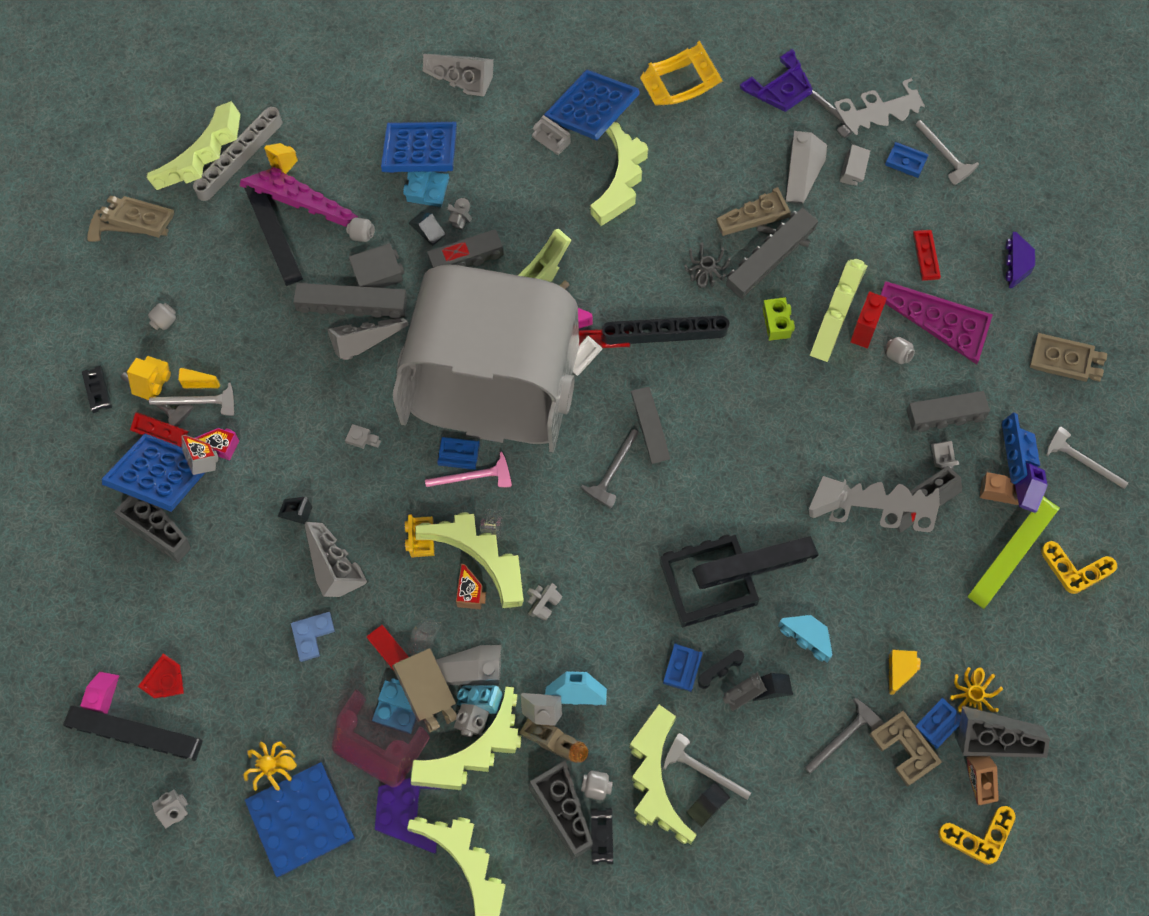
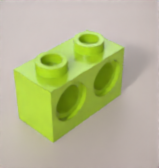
(775, 319)

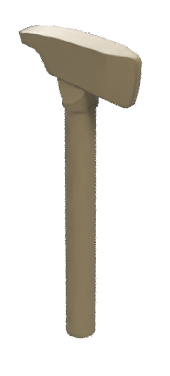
(98, 226)

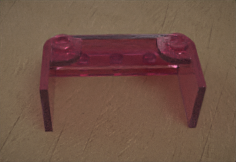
(386, 766)

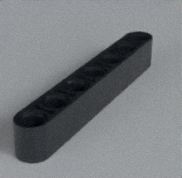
(274, 236)
(672, 324)
(754, 562)
(133, 732)

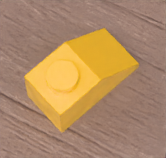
(281, 156)
(902, 668)

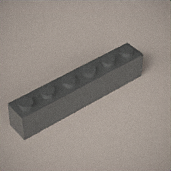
(771, 253)
(350, 300)

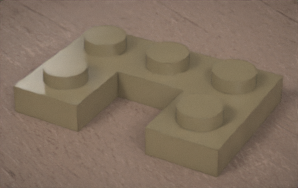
(922, 756)

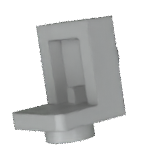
(944, 455)

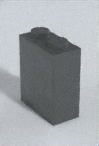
(377, 267)

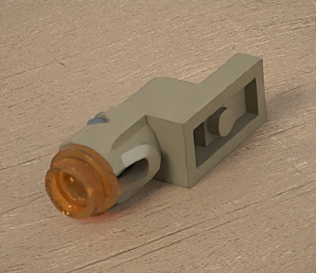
(555, 740)

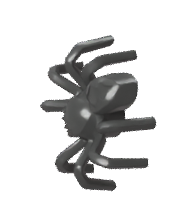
(706, 265)

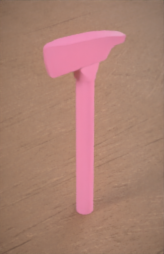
(500, 470)

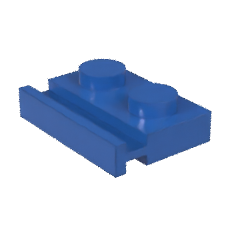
(906, 160)
(458, 453)
(682, 668)
(939, 723)

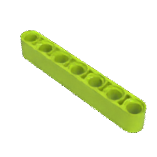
(1013, 553)

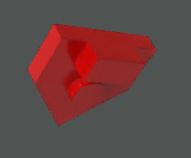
(163, 679)

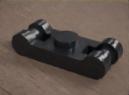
(96, 389)
(721, 668)
(602, 836)

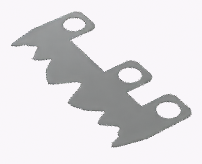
(879, 111)
(896, 502)

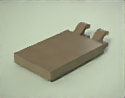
(137, 215)
(1067, 358)
(425, 688)

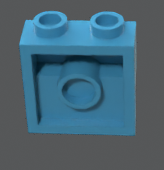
(426, 188)
(394, 708)

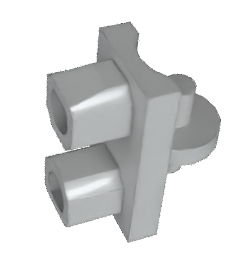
(459, 214)
(549, 594)

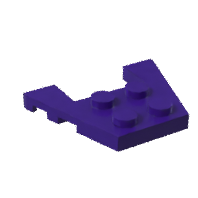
(786, 89)
(394, 811)

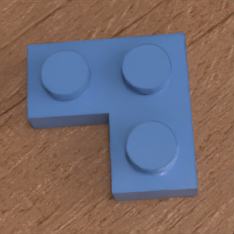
(307, 630)

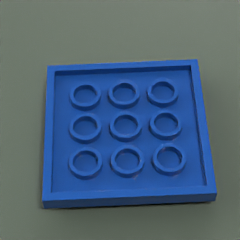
(592, 104)
(419, 147)
(153, 473)
(299, 819)

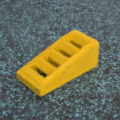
(195, 379)

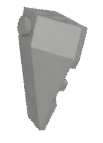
(806, 161)
(331, 567)

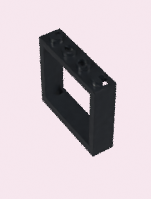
(714, 611)

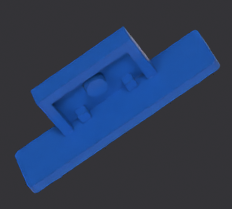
(1020, 448)

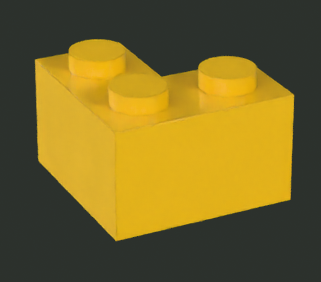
(148, 377)

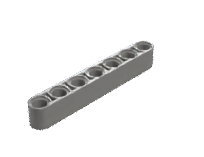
(237, 153)

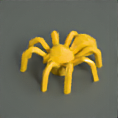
(975, 694)
(270, 765)

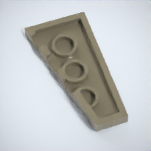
(753, 214)

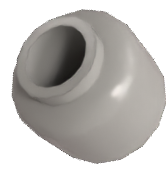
(360, 229)
(162, 316)
(900, 350)
(596, 785)

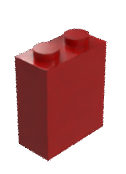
(868, 319)

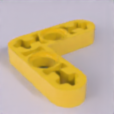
(1072, 574)
(987, 842)

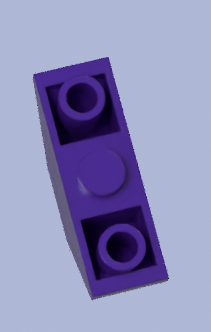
(1020, 259)
(1031, 488)

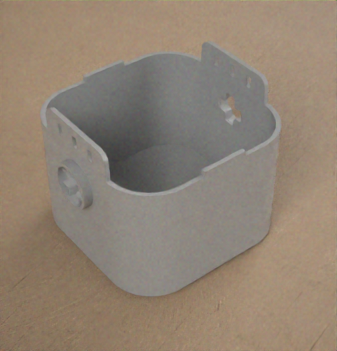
(489, 355)

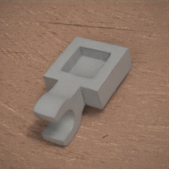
(361, 436)

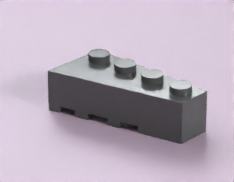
(153, 526)
(1001, 736)
(562, 808)

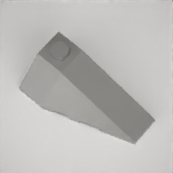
(468, 73)
(352, 340)
(473, 666)

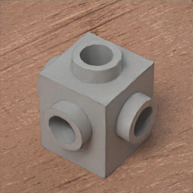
(471, 720)
(170, 808)

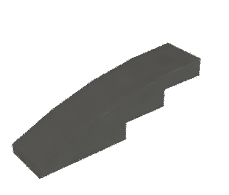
(650, 425)

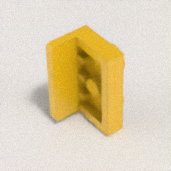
(418, 548)

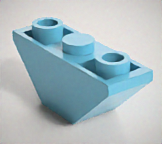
(809, 634)
(578, 689)
(484, 696)

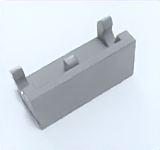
(551, 135)
(854, 165)

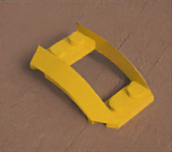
(701, 62)

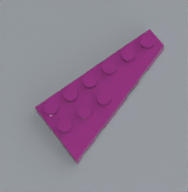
(292, 192)
(950, 322)

